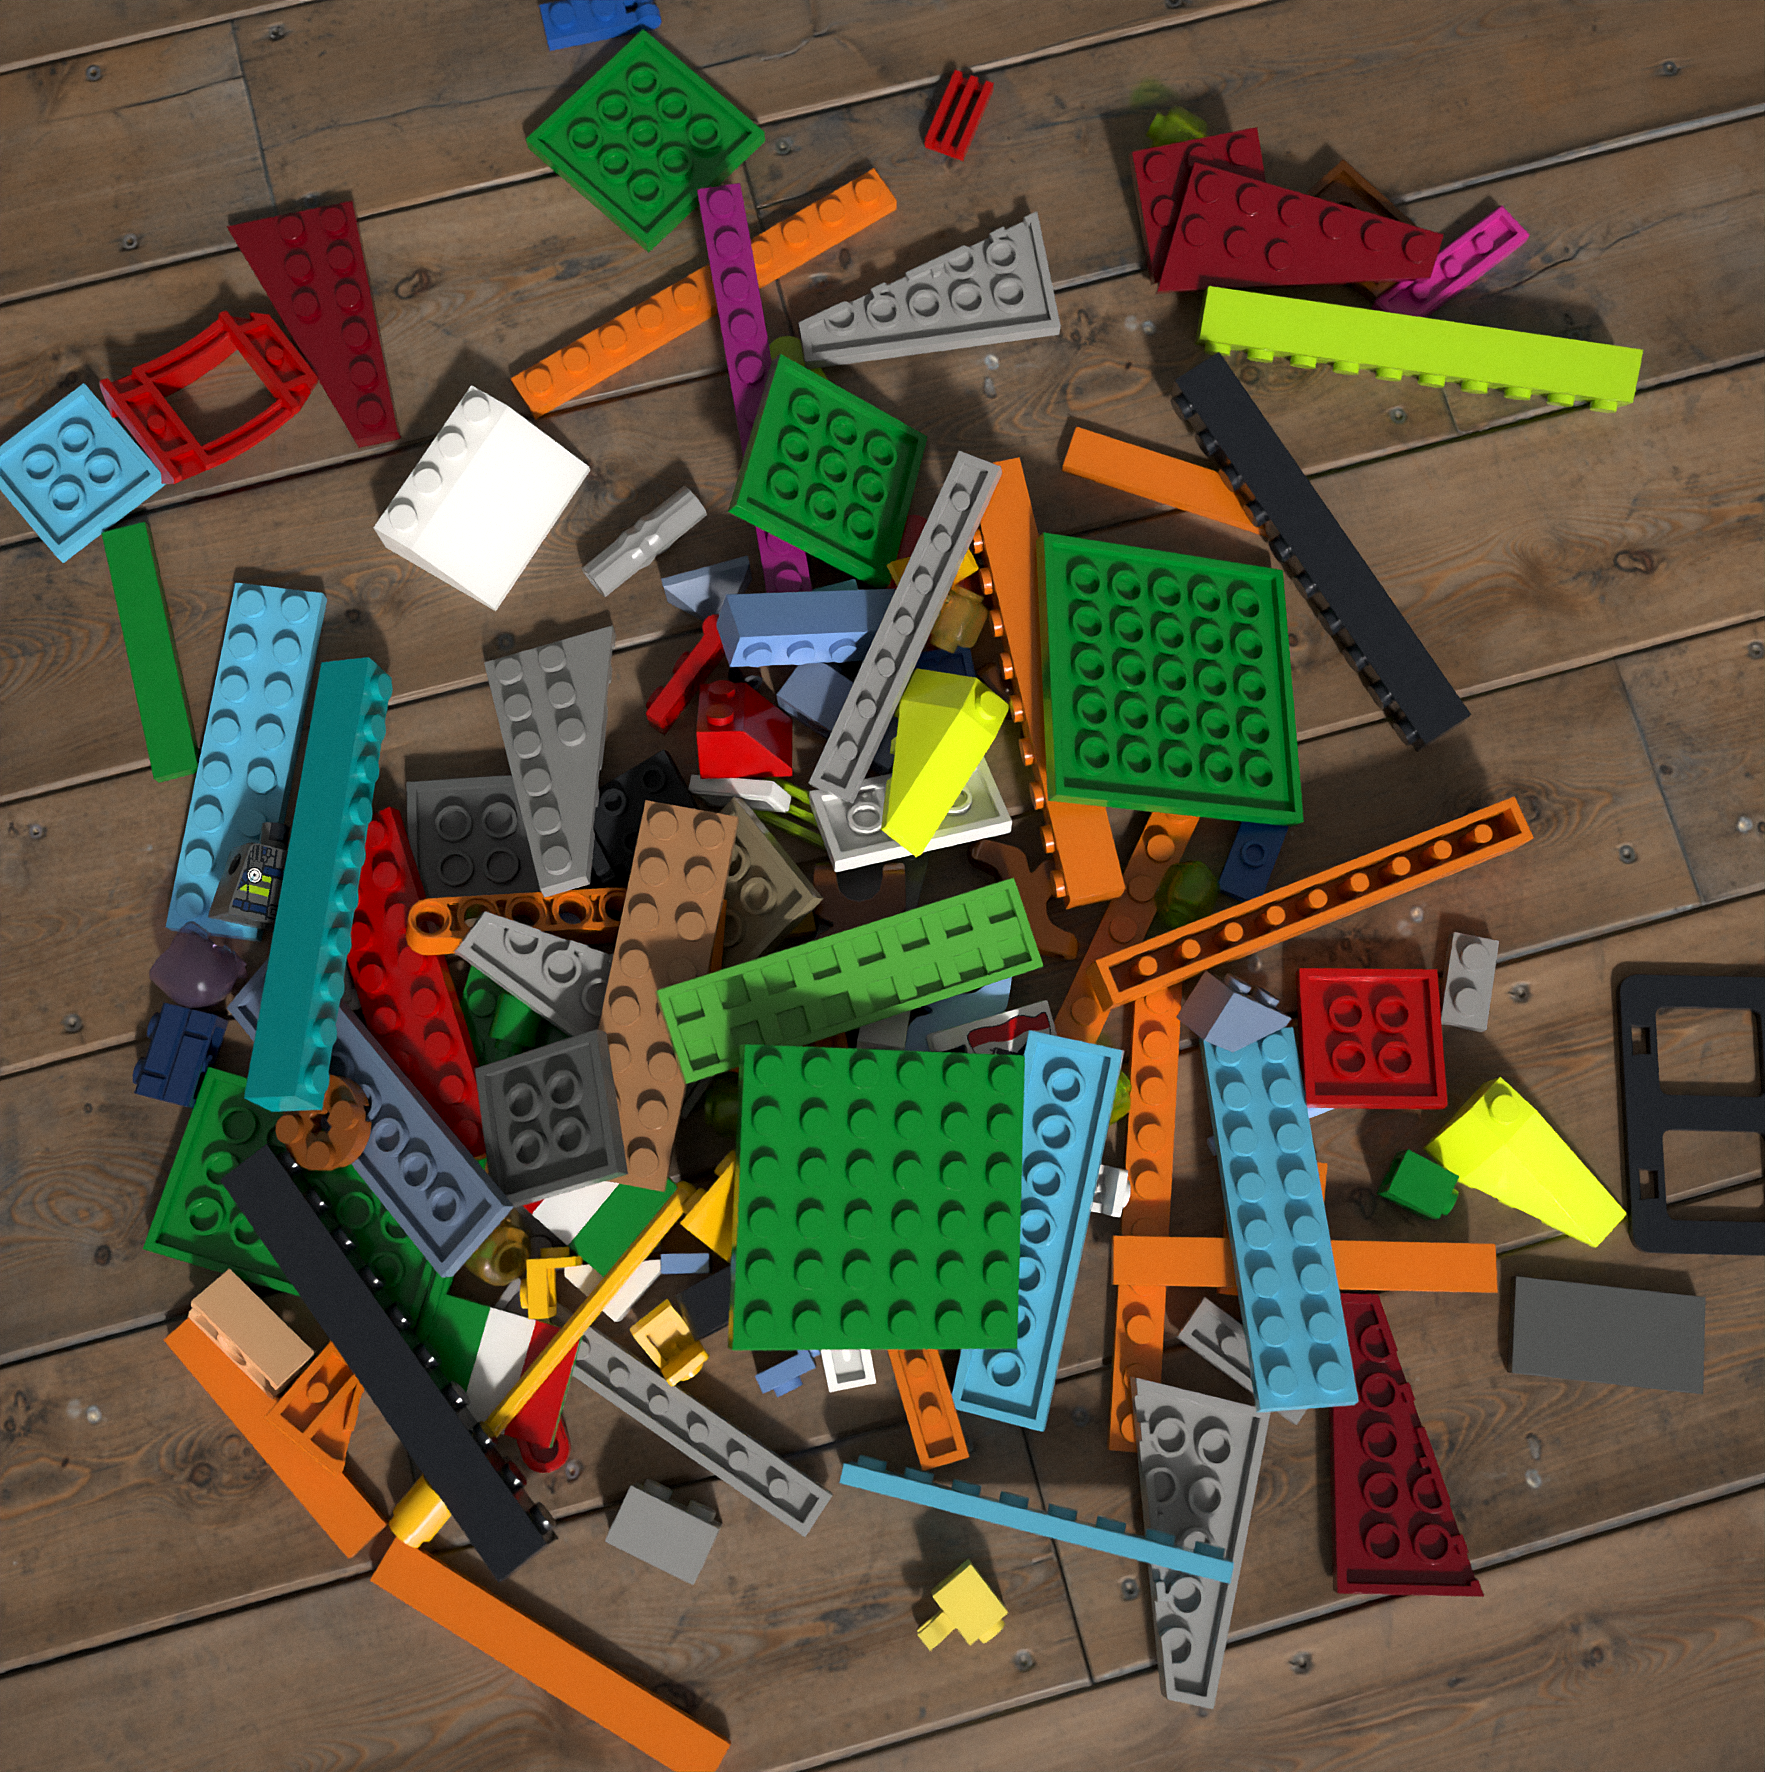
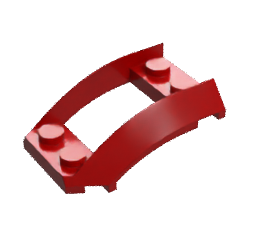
(159, 430)

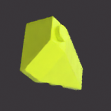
(939, 742)
(1518, 1158)

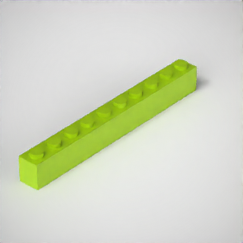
(1418, 348)

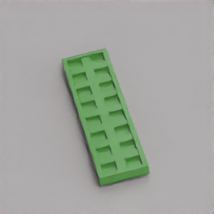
(849, 979)

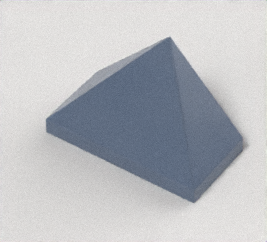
(704, 589)

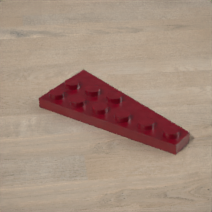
(1386, 1487)

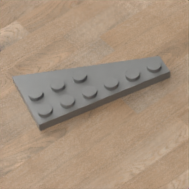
(956, 301)
(554, 739)
(549, 975)
(1200, 1484)

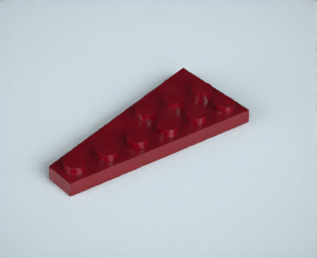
(1267, 236)
(323, 291)

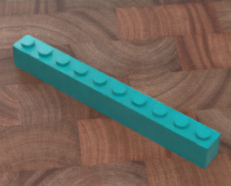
(320, 888)

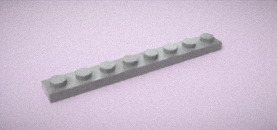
(905, 626)
(690, 1424)

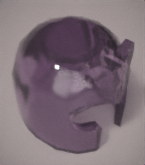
(197, 970)

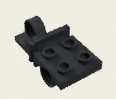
(621, 812)

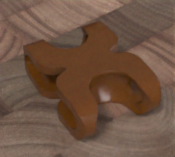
(1034, 889)
(843, 913)

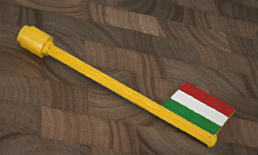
(614, 1233)

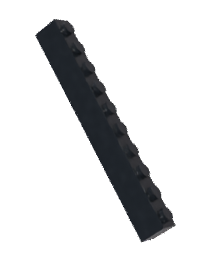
(1318, 553)
(391, 1361)

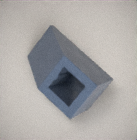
(1229, 1013)

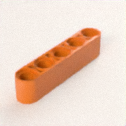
(452, 912)

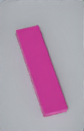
(1457, 266)

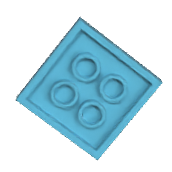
(75, 473)

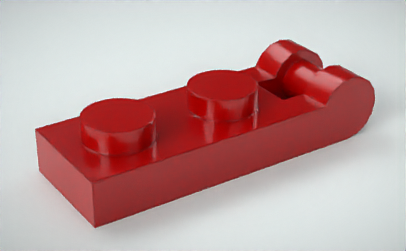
(689, 672)

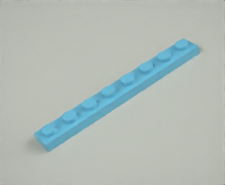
(1057, 1522)

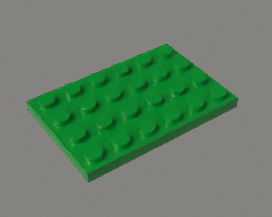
(207, 1229)

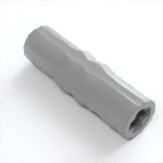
(644, 541)

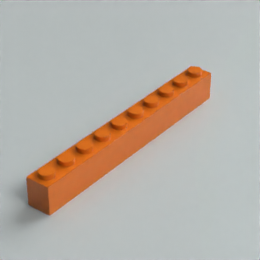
(1073, 832)
(1307, 904)

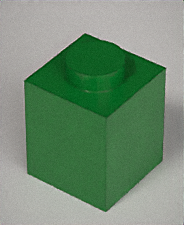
(1419, 1186)

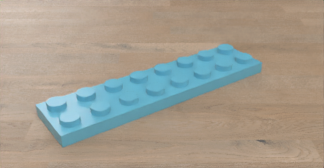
(247, 742)
(1064, 1136)
(1278, 1226)

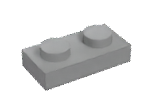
(1468, 981)

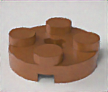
(348, 1130)

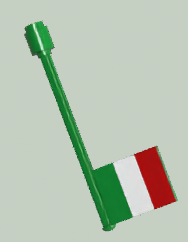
(490, 1346)

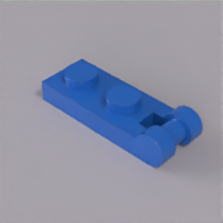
(588, 21)

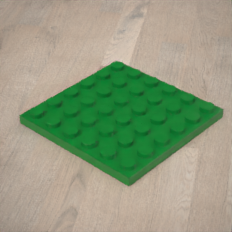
(1166, 683)
(876, 1199)

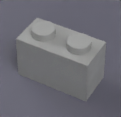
(664, 1530)

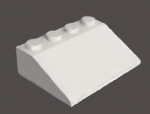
(481, 499)

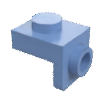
(785, 1375)

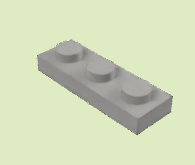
(1223, 1344)

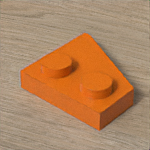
(321, 1409)

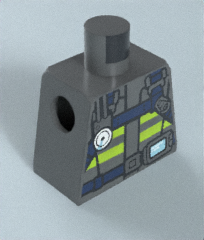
(253, 880)

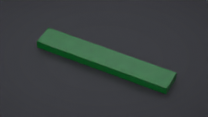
(151, 652)

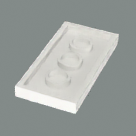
(855, 834)

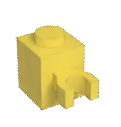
(965, 1604)

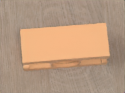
(250, 1334)

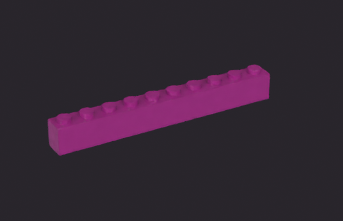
(745, 352)

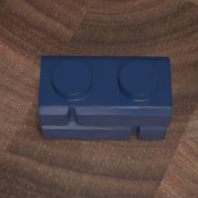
(179, 1054)

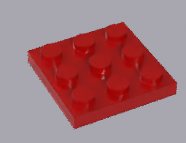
(1371, 1038)

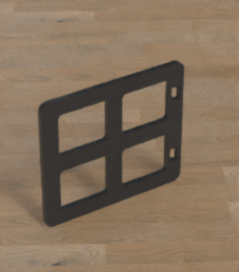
(1651, 1113)

